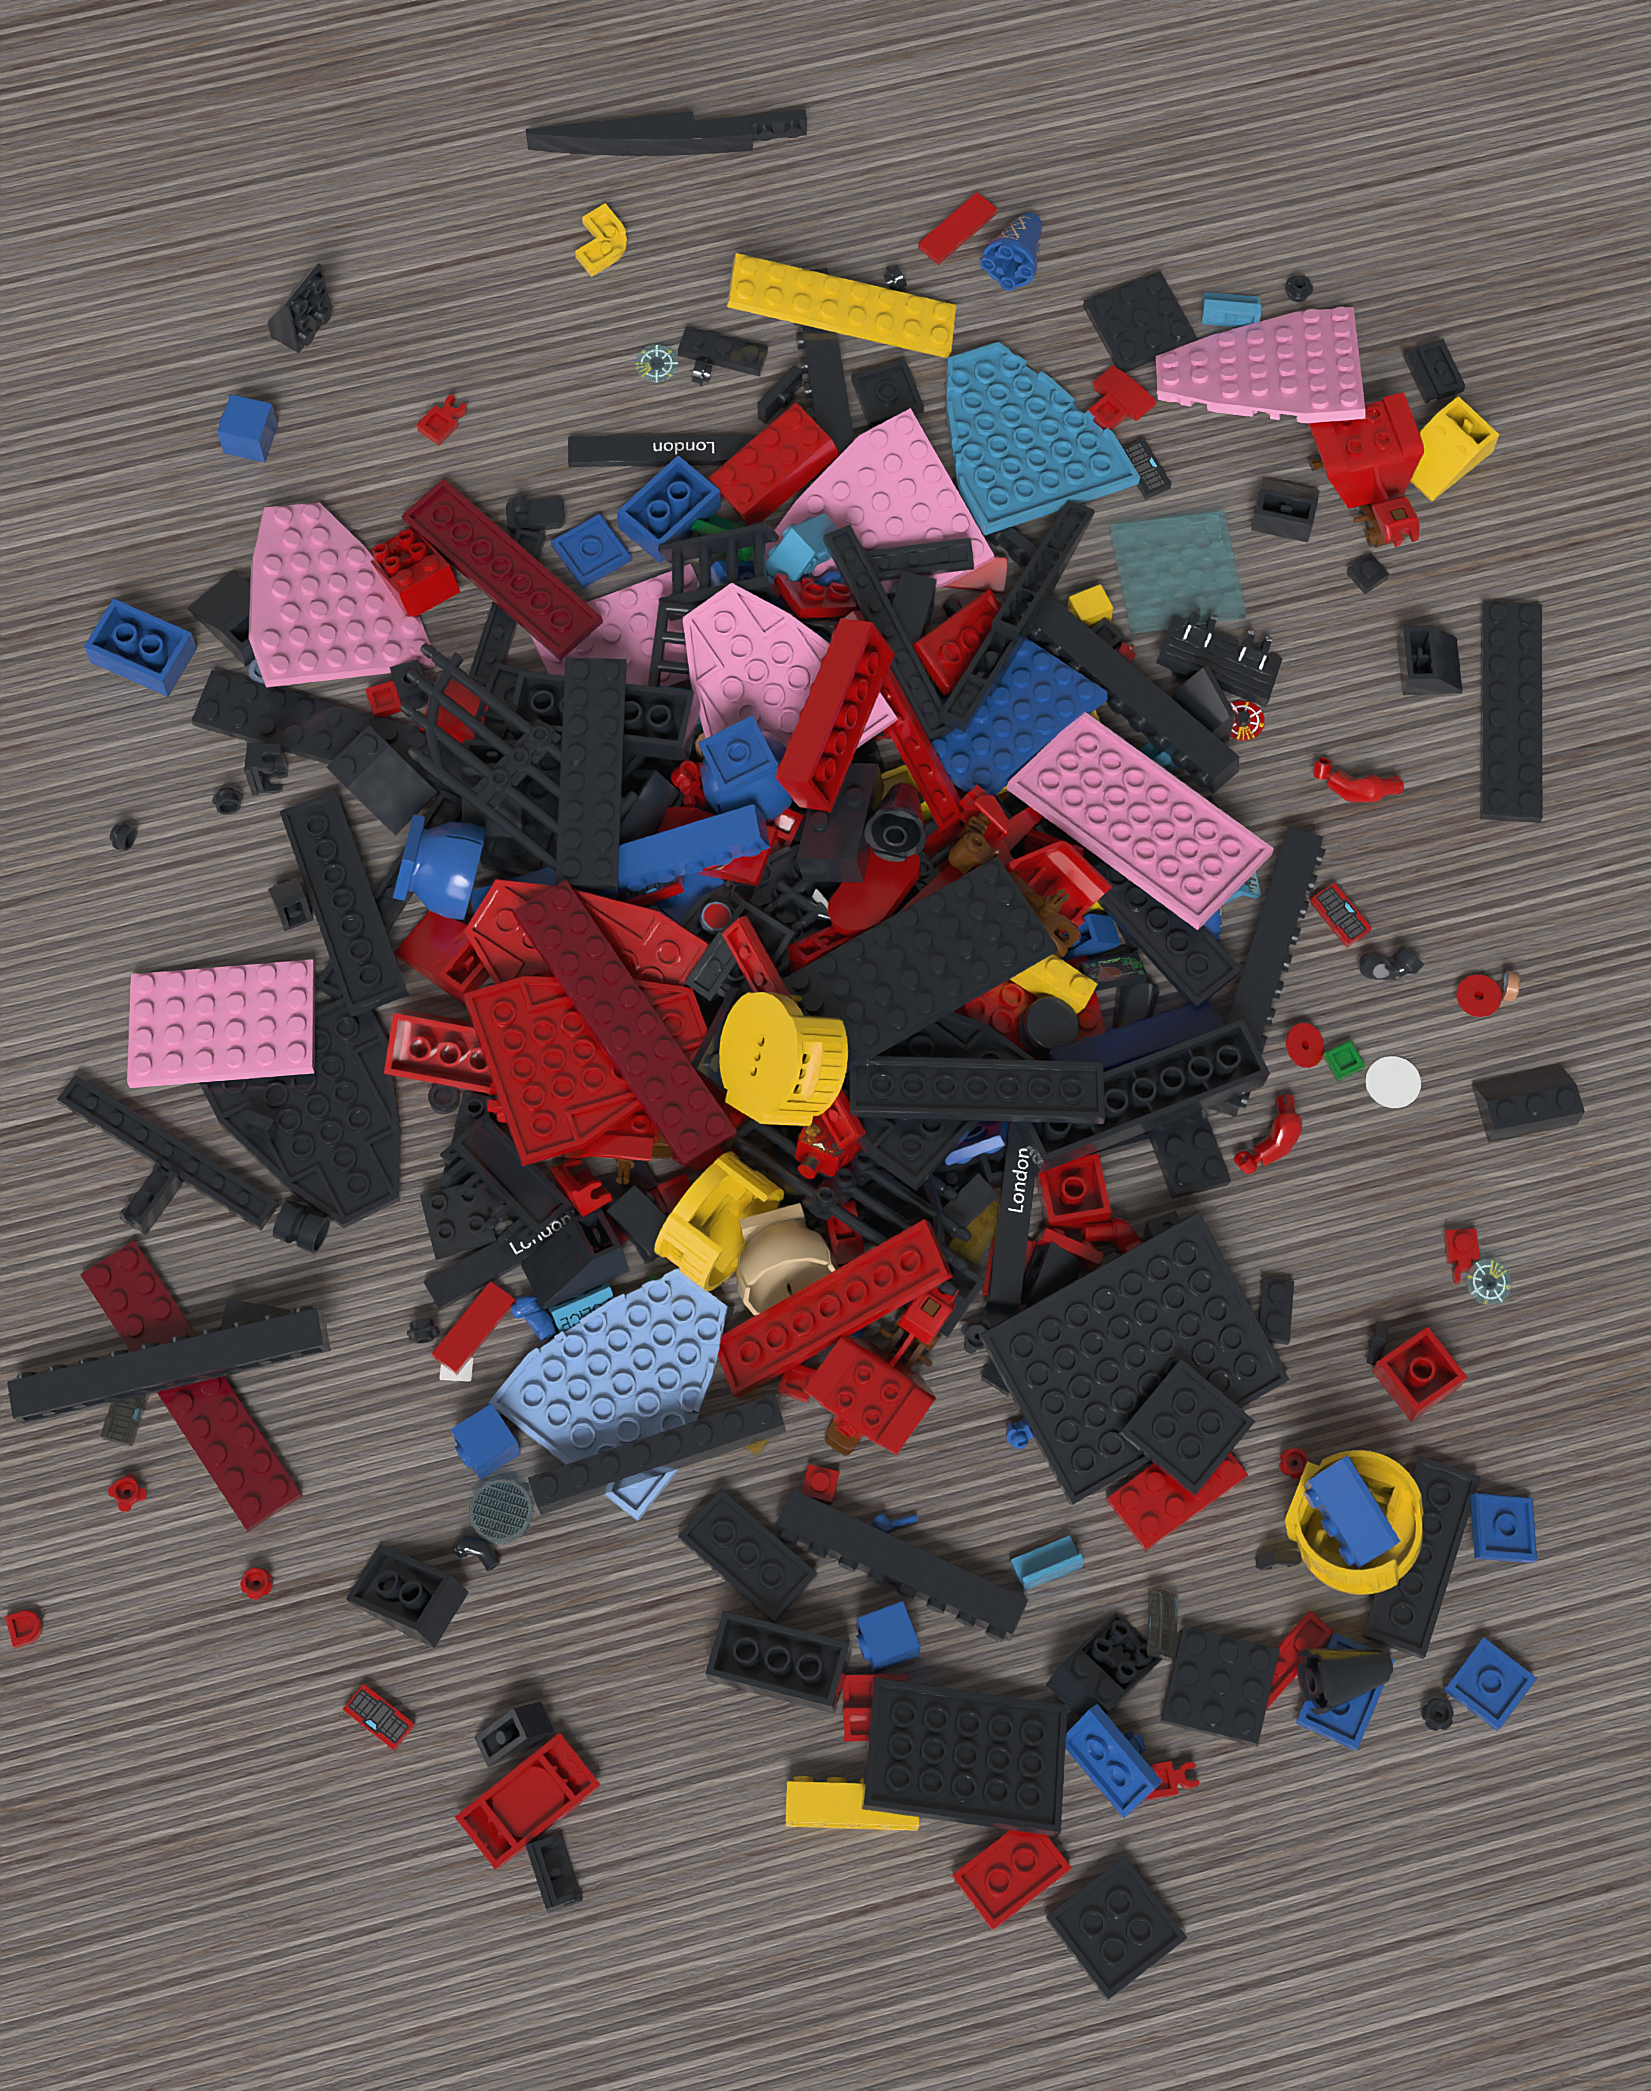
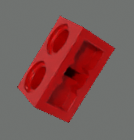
(844, 1241)

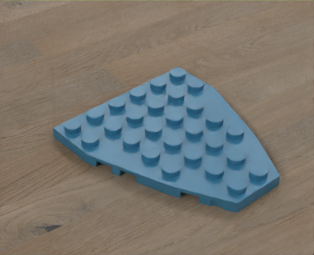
(1024, 441)

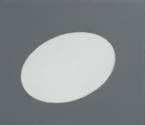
(1393, 1082)

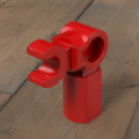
(688, 780)

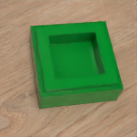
(1343, 1060)

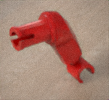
(1361, 789)
(1279, 1142)
(1116, 1231)

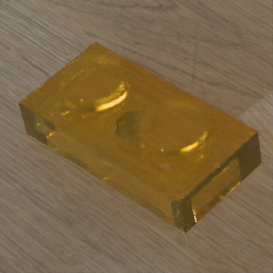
(982, 1231)

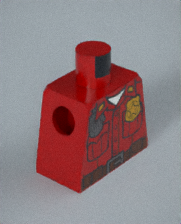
(820, 1151)

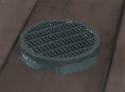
(500, 1511)

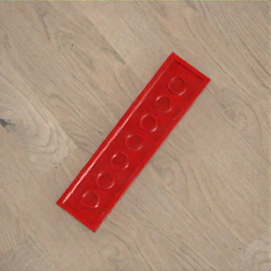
(832, 1308)

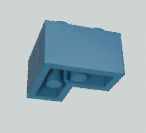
(801, 549)

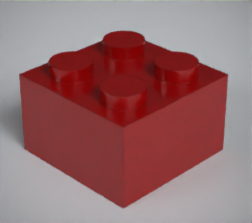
(1074, 1194)
(1419, 1374)

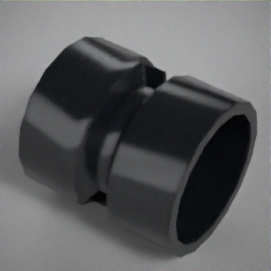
(300, 1226)

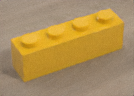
(1057, 979)
(837, 1806)

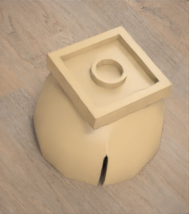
(779, 1254)

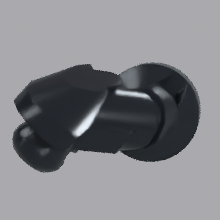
(1379, 968)

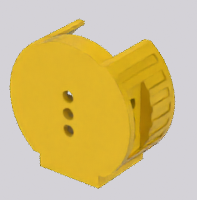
(764, 1056)
(705, 1227)
(1399, 1501)

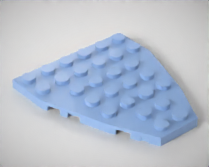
(620, 1377)

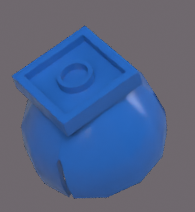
(742, 770)
(441, 865)

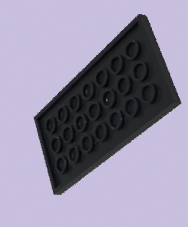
(924, 961)

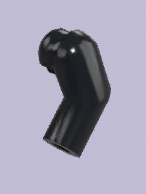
(477, 1547)

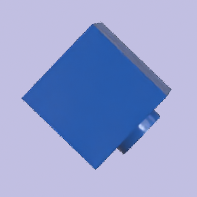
(247, 428)
(485, 1442)
(887, 1637)

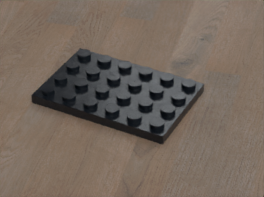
(965, 1757)

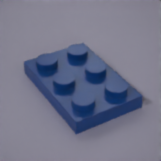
(1349, 1721)

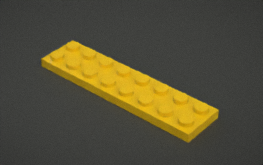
(841, 305)

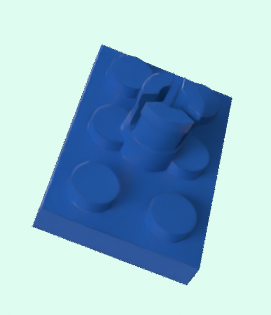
(1112, 1760)

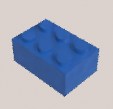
(668, 507)
(140, 647)

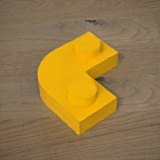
(609, 240)

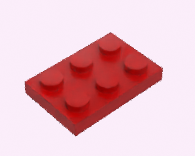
(1010, 1875)

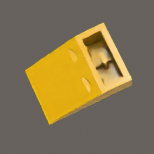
(1452, 447)

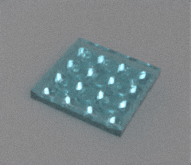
(1176, 566)

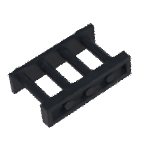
(728, 541)

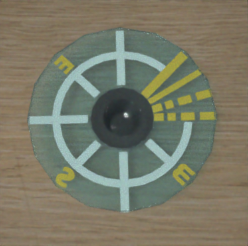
(656, 363)
(1489, 1282)

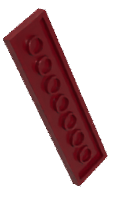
(502, 569)

